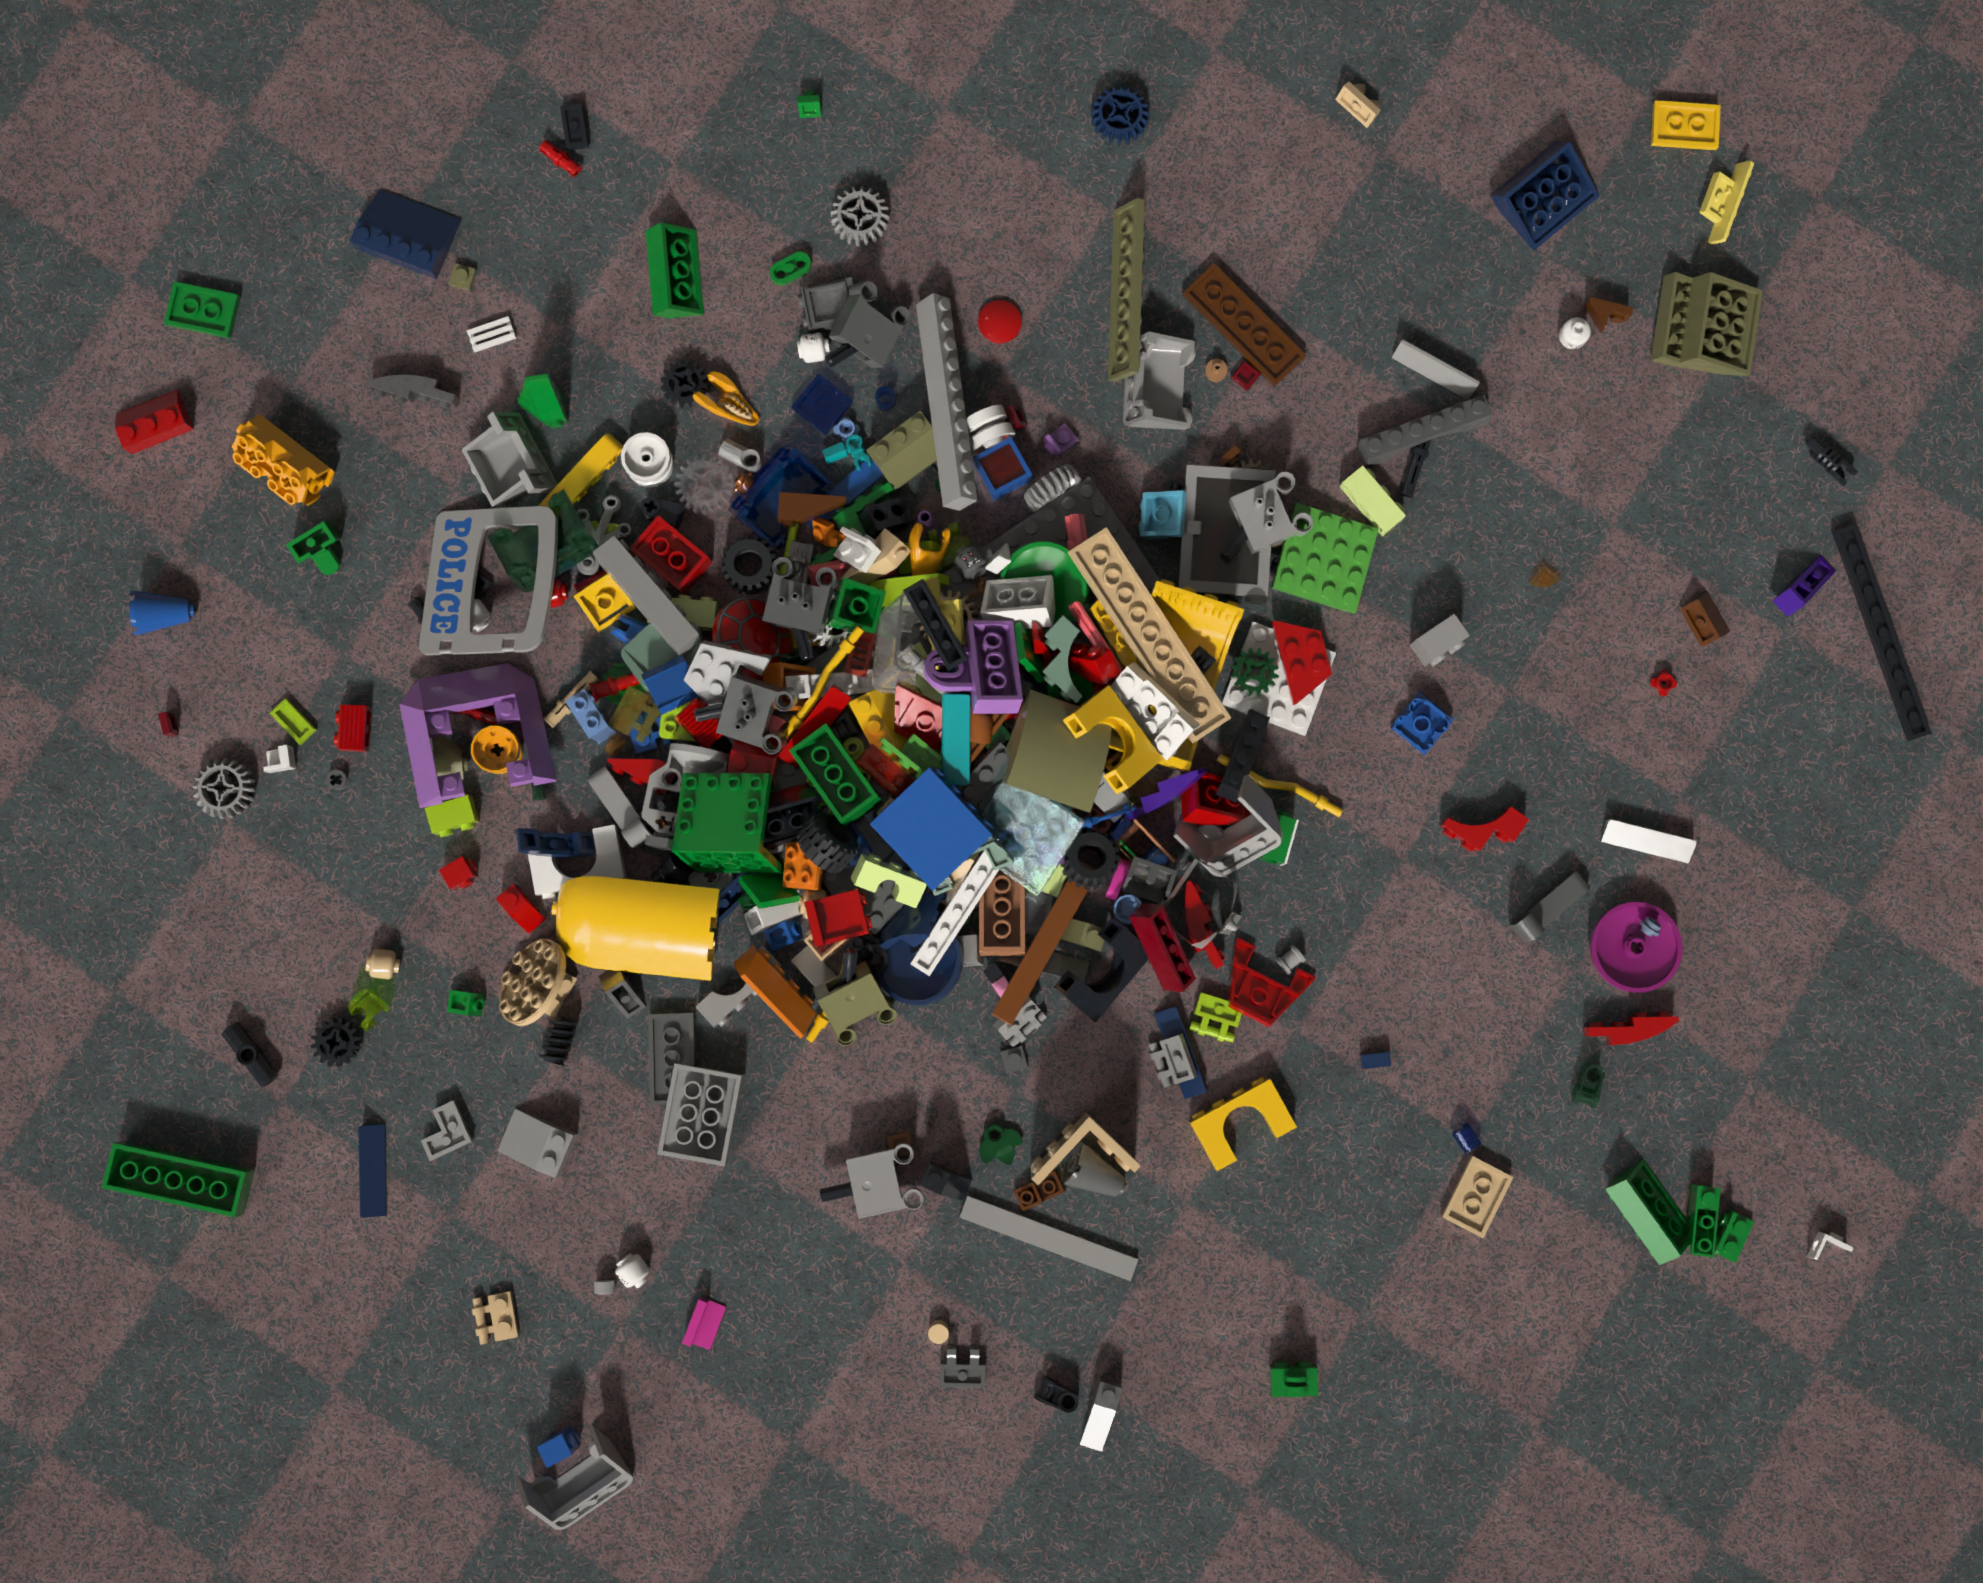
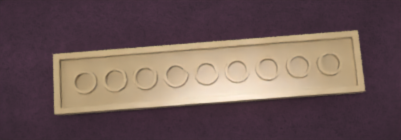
(1147, 630)

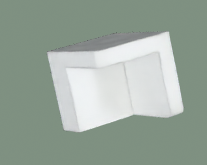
(280, 759)

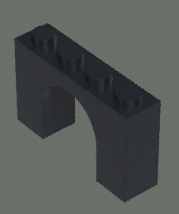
(1128, 959)

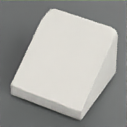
(999, 559)

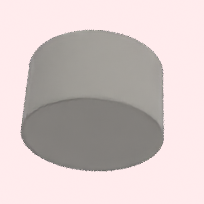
(604, 1287)

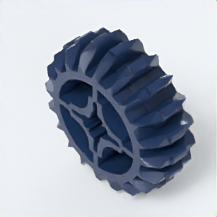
(1133, 103)

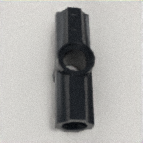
(240, 1043)

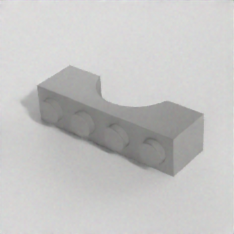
(718, 1007)

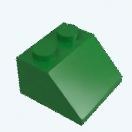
(855, 606)

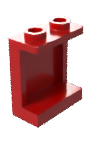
(838, 917)

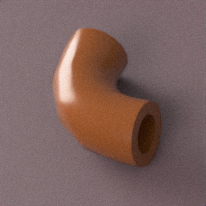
(979, 726)

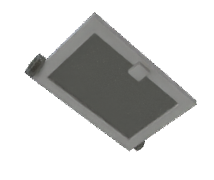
(1212, 525)

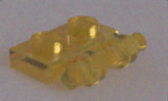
(629, 711)

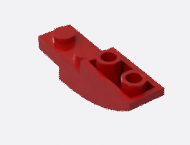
(1196, 915)
(1638, 1029)

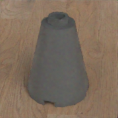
(1092, 1172)

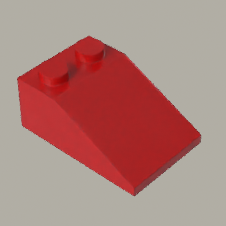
(671, 555)
(1204, 807)

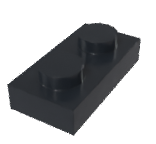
(574, 126)

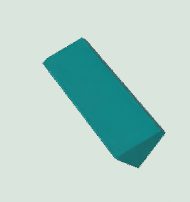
(956, 738)

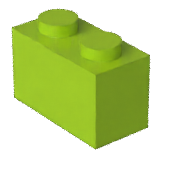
(452, 815)

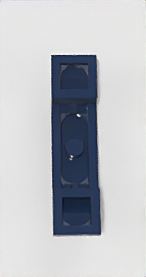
(555, 844)

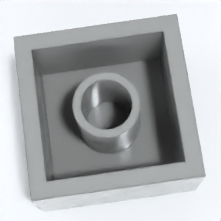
(1444, 637)

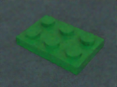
(201, 310)

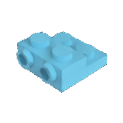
(1162, 514)

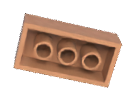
(1002, 918)

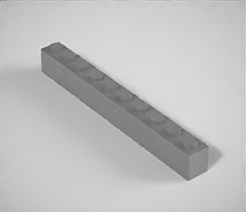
(946, 402)

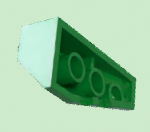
(543, 400)

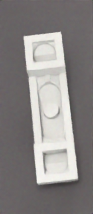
(848, 683)

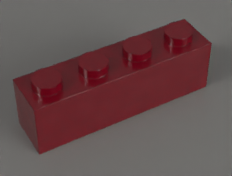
(1162, 947)

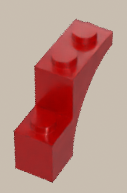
(1474, 837)

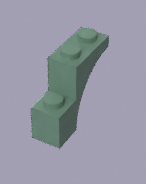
(1056, 672)

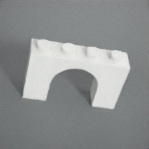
(609, 863)

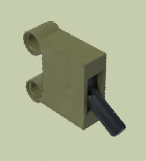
(852, 998)

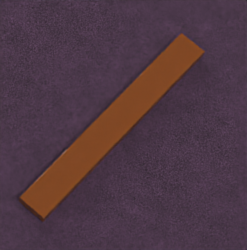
(1040, 951)

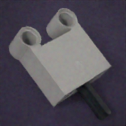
(875, 1183)

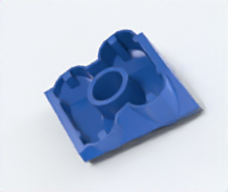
(668, 685)
(1422, 722)

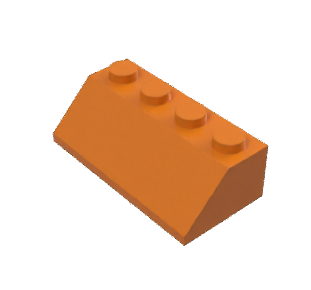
(775, 990)

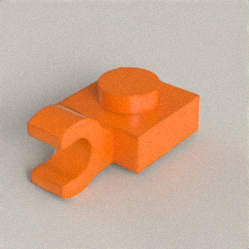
(825, 534)

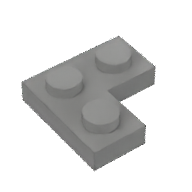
(452, 1134)

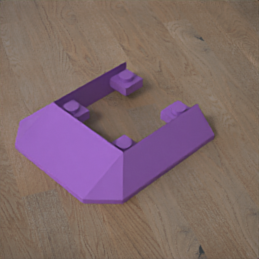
(427, 712)

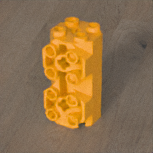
(291, 469)

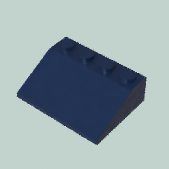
(1546, 194)
(405, 233)

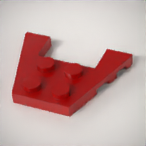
(1258, 994)

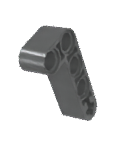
(1550, 907)

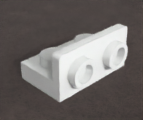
(857, 550)

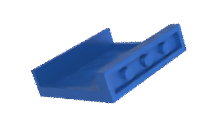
(933, 827)

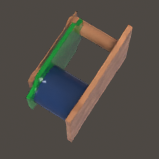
(1156, 853)

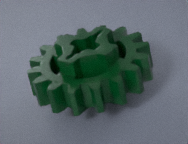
(1260, 681)

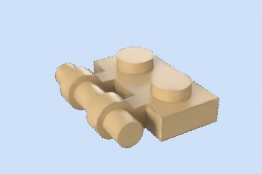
(502, 1314)

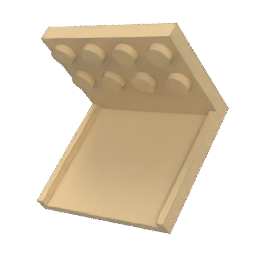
(1072, 1135)

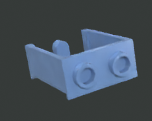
(589, 717)

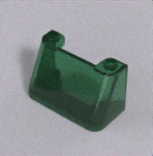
(520, 549)

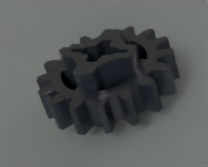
(687, 375)
(339, 1034)

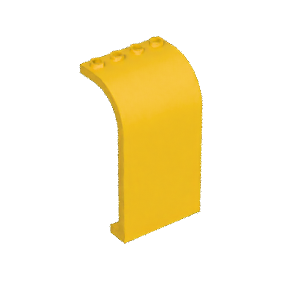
(1196, 622)

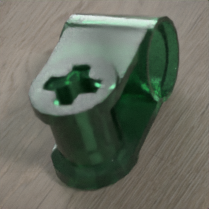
(1588, 1087)

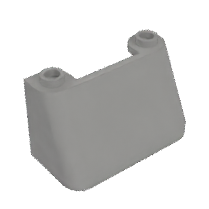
(1156, 392)

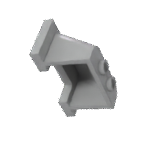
(508, 460)

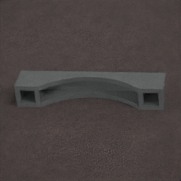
(1455, 419)

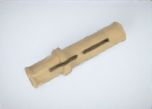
(562, 708)

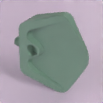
(649, 651)

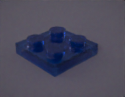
(822, 404)

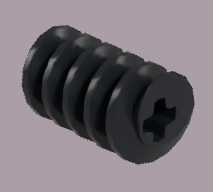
(558, 1040)

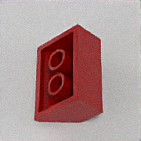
(152, 422)

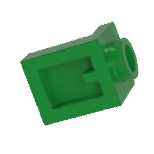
(466, 1003)

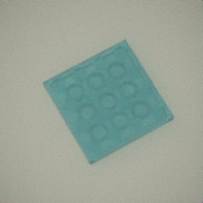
(1033, 832)

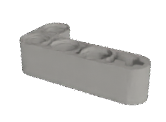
(620, 807)

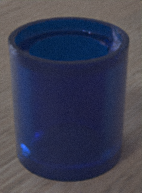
(885, 391)
(1467, 1138)

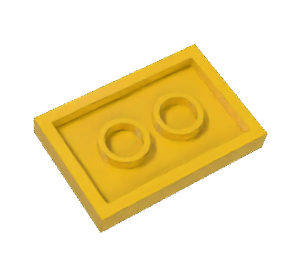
(1685, 125)

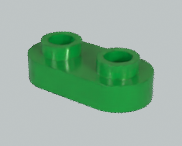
(789, 267)

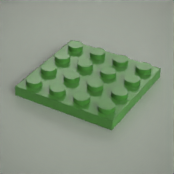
(1327, 561)

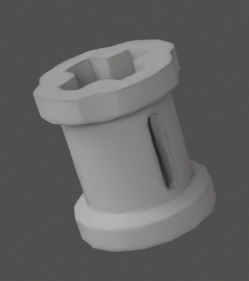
(1290, 959)

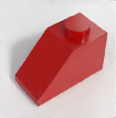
(520, 908)

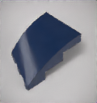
(912, 923)

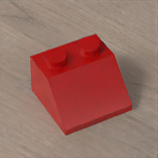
(753, 759)

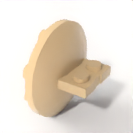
(539, 985)

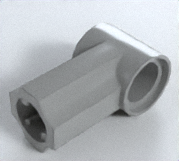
(740, 455)

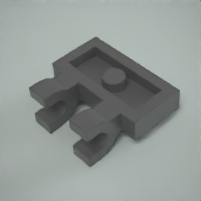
(962, 1375)

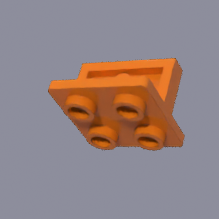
(799, 870)

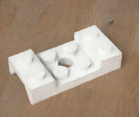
(1170, 724)

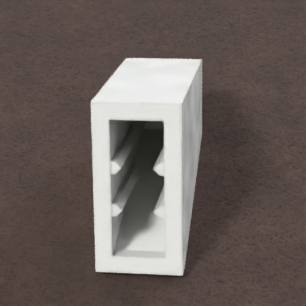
(764, 918)

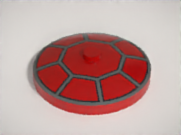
(742, 627)

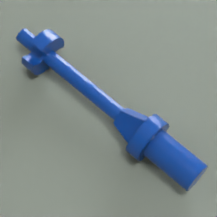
(1091, 821)

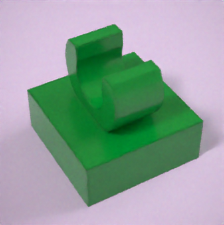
(809, 105)

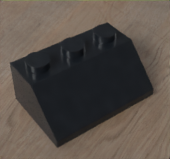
(788, 814)

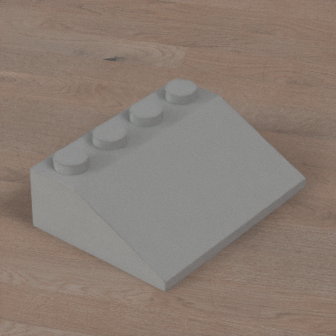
(700, 1114)

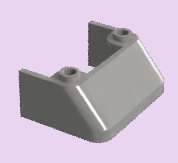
(1239, 843)
(581, 1488)

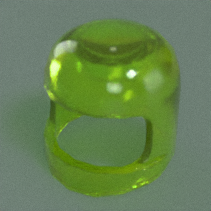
(371, 1003)

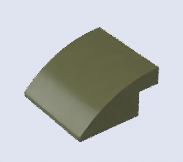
(1707, 324)
(1049, 757)

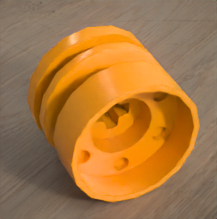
(486, 741)

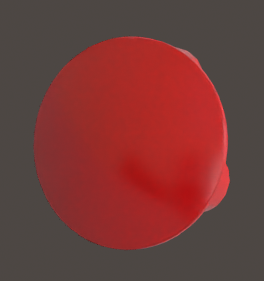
(999, 321)

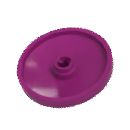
(1629, 956)

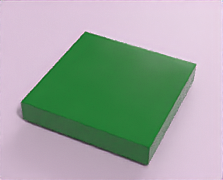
(1025, 652)
(767, 889)

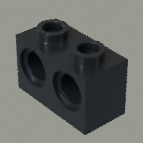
(889, 515)

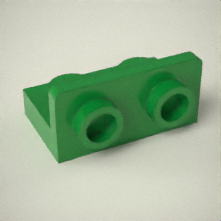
(1732, 1234)

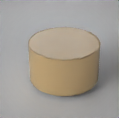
(938, 1331)

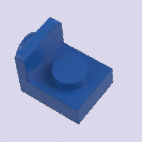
(783, 934)

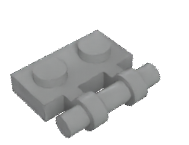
(1026, 1014)
(1177, 1058)

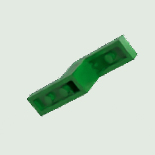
(849, 519)

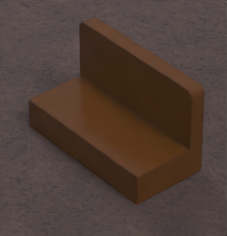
(1705, 620)

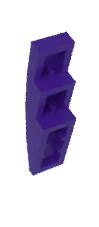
(1169, 791)

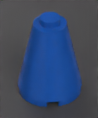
(157, 611)

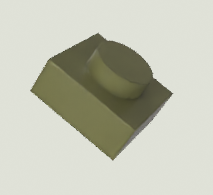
(462, 277)

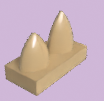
(1353, 99)

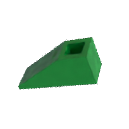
(1703, 1219)

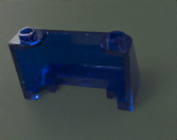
(785, 472)

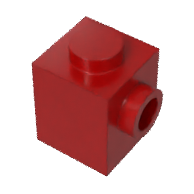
(459, 873)

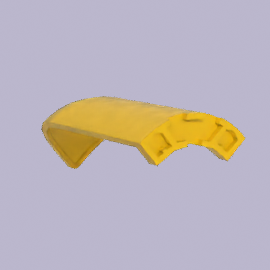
(638, 926)

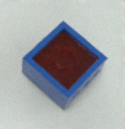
(1002, 469)

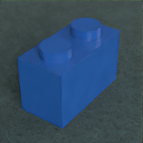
(559, 1446)

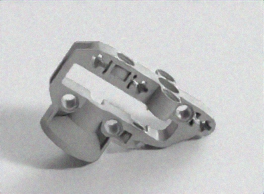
(681, 760)

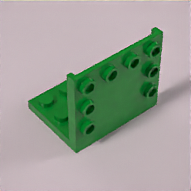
(724, 823)

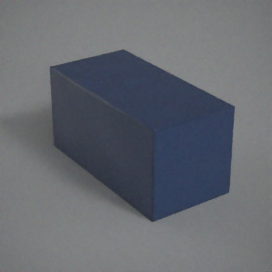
(1375, 1060)

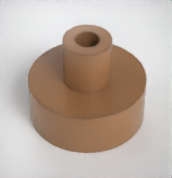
(1216, 370)

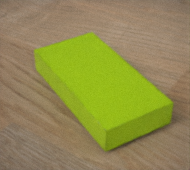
(293, 721)

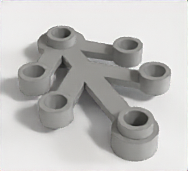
(599, 535)

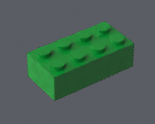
(835, 775)

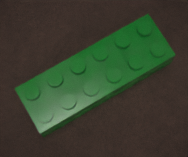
(178, 1179)

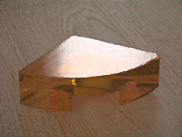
(1544, 578)

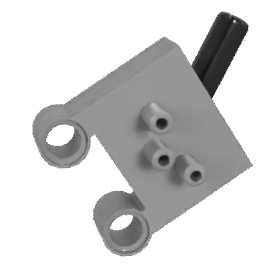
(1263, 517)

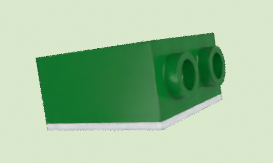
(1280, 854)

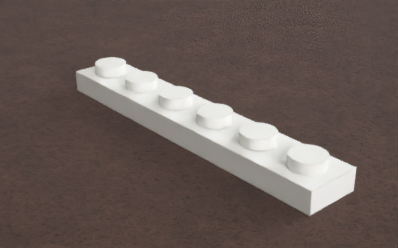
(955, 915)

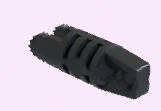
(1829, 459)

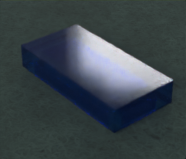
(1118, 829)

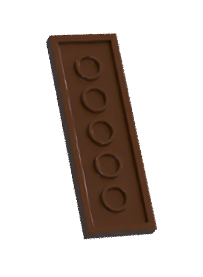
(1244, 325)

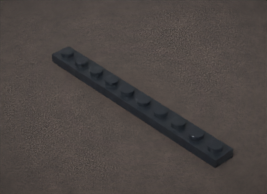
(1881, 632)

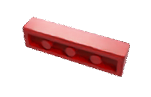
(825, 712)

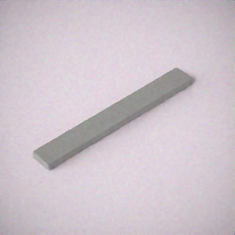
(1049, 1238)

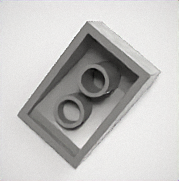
(537, 1143)

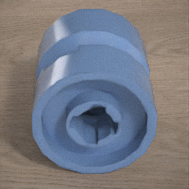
(1124, 908)

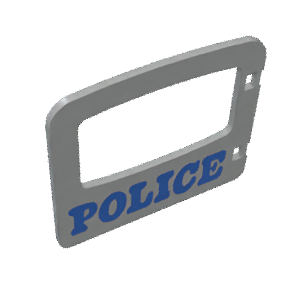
(454, 574)

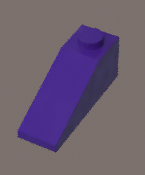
(1804, 586)

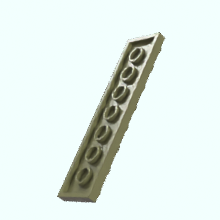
(1126, 290)

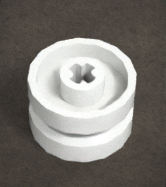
(988, 428)
(655, 470)

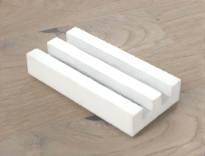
(471, 332)

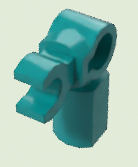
(853, 445)

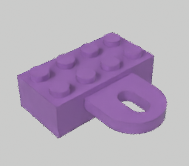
(989, 674)

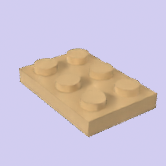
(1477, 1196)

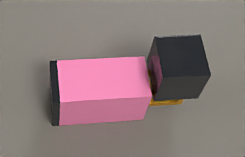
(993, 974)

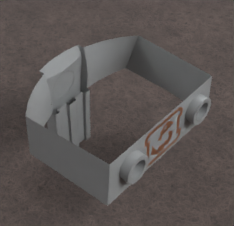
(1230, 923)

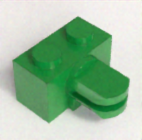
(317, 545)
(1293, 1380)

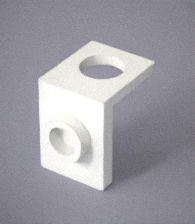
(1821, 1238)

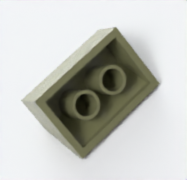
(905, 451)

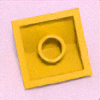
(603, 599)

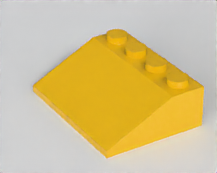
(876, 717)

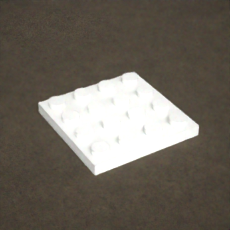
(1277, 701)

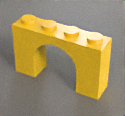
(1138, 753)
(1209, 1124)

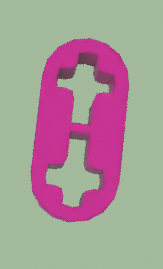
(1117, 879)

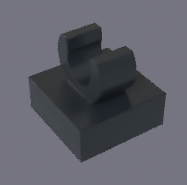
(1202, 659)

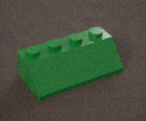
(674, 271)
(1650, 1212)

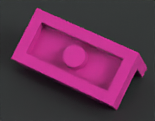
(704, 1323)

